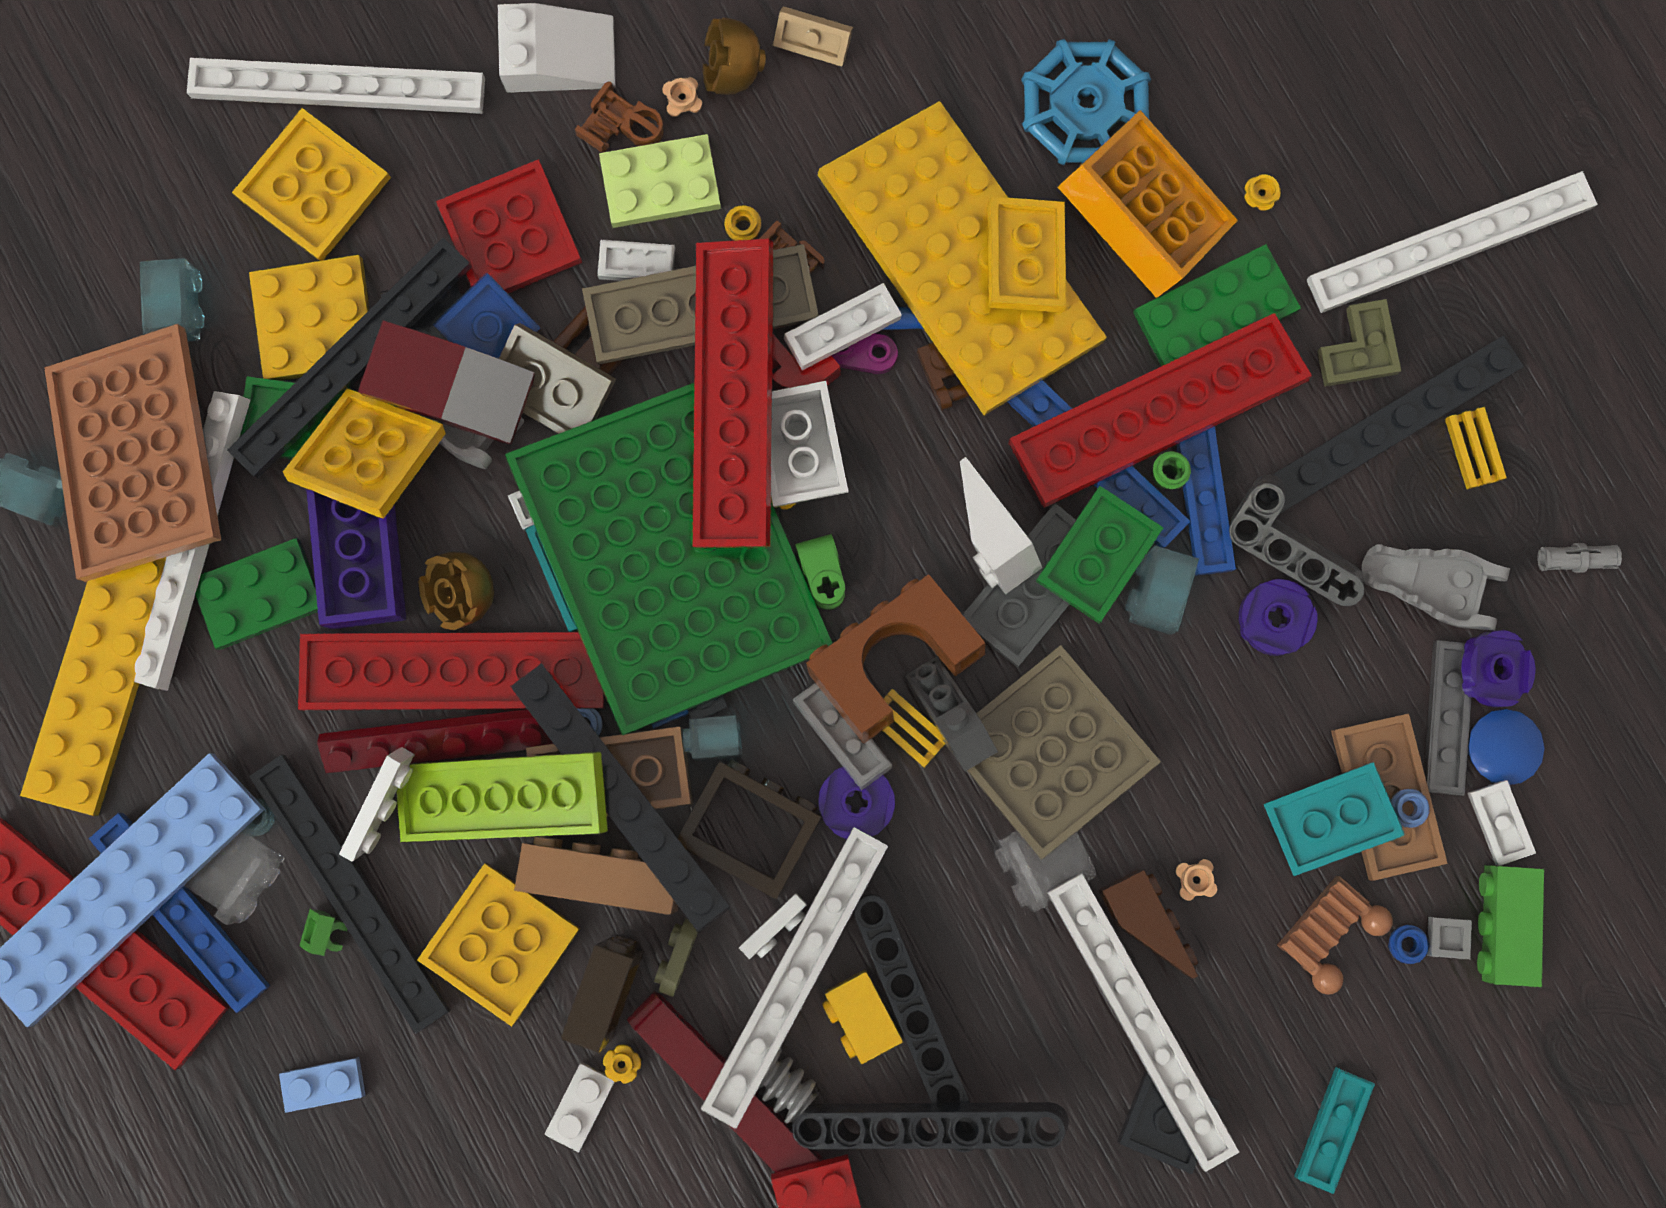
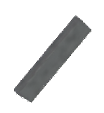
(1447, 721)

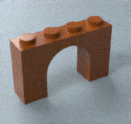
(918, 612)

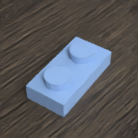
(322, 1084)

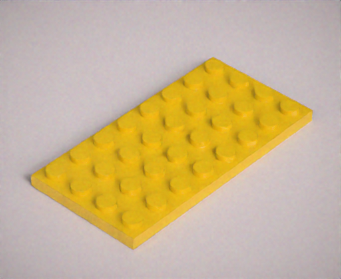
(923, 214)

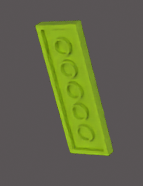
(503, 798)

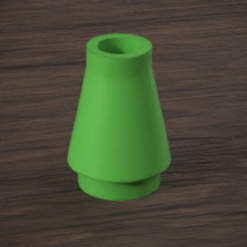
(1176, 465)

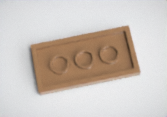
(1395, 753)

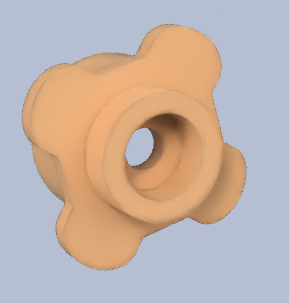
(679, 86)
(1204, 872)

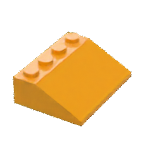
(1148, 204)

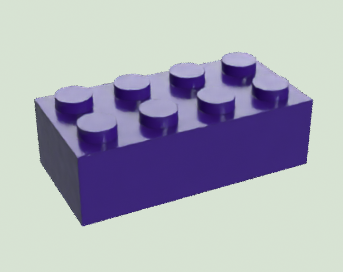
(354, 564)

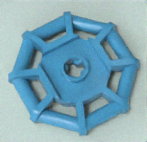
(1085, 80)

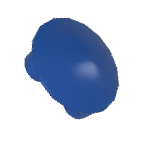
(1506, 746)

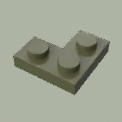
(1371, 352)

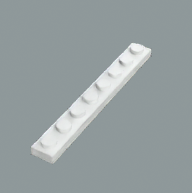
(336, 85)
(1451, 242)
(183, 570)
(794, 978)
(1143, 1022)

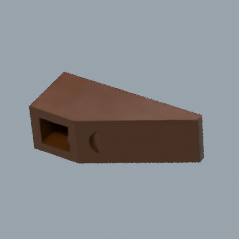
(1138, 911)

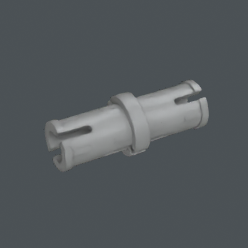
(1579, 557)

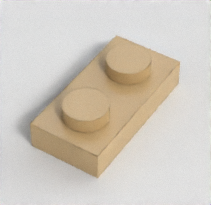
(812, 36)

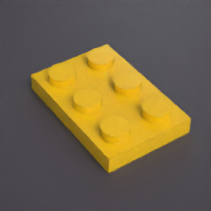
(1026, 254)

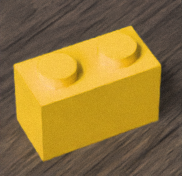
(862, 1017)

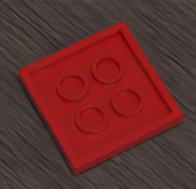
(510, 228)

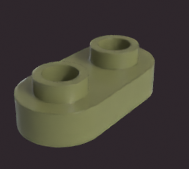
(670, 972)

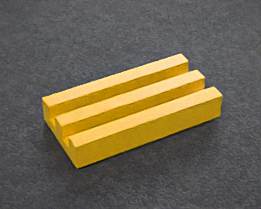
(1488, 443)
(932, 749)

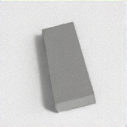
(861, 761)

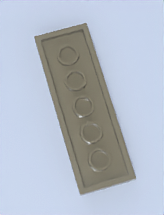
(659, 309)

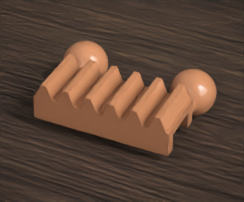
(1324, 925)

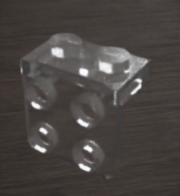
(237, 877)
(1037, 877)

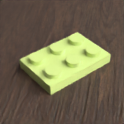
(659, 181)

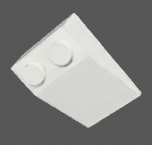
(554, 48)
(804, 446)
(1002, 547)

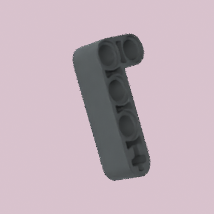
(1301, 548)

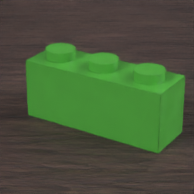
(1511, 926)

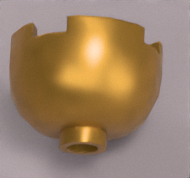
(733, 57)
(456, 589)

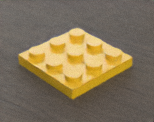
(311, 185)
(305, 312)
(364, 453)
(498, 944)

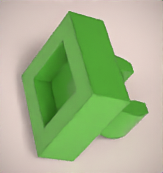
(318, 931)

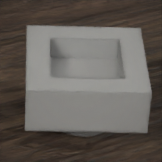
(1449, 938)

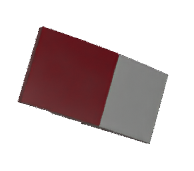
(446, 382)

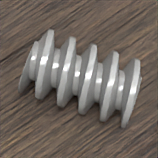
(787, 1088)

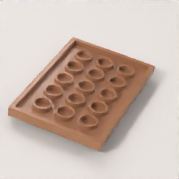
(131, 453)

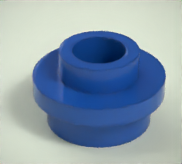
(1419, 948)

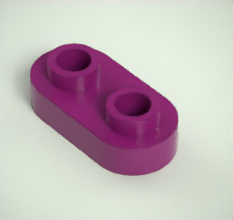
(860, 356)

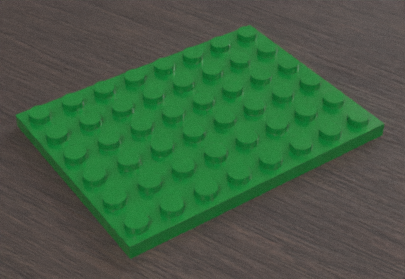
(651, 609)

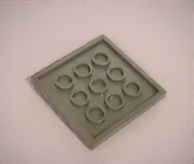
(1058, 753)

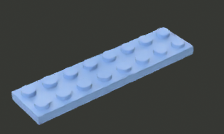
(123, 888)

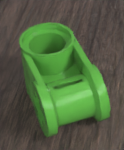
(821, 566)

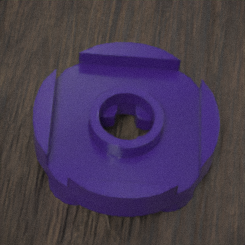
(1296, 607)
(1479, 674)
(838, 814)

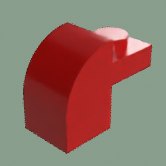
(790, 374)

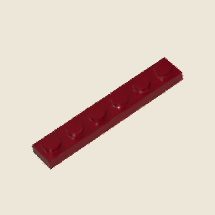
(431, 740)

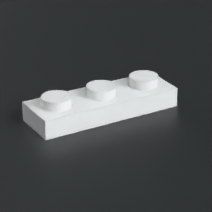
(842, 326)
(378, 804)

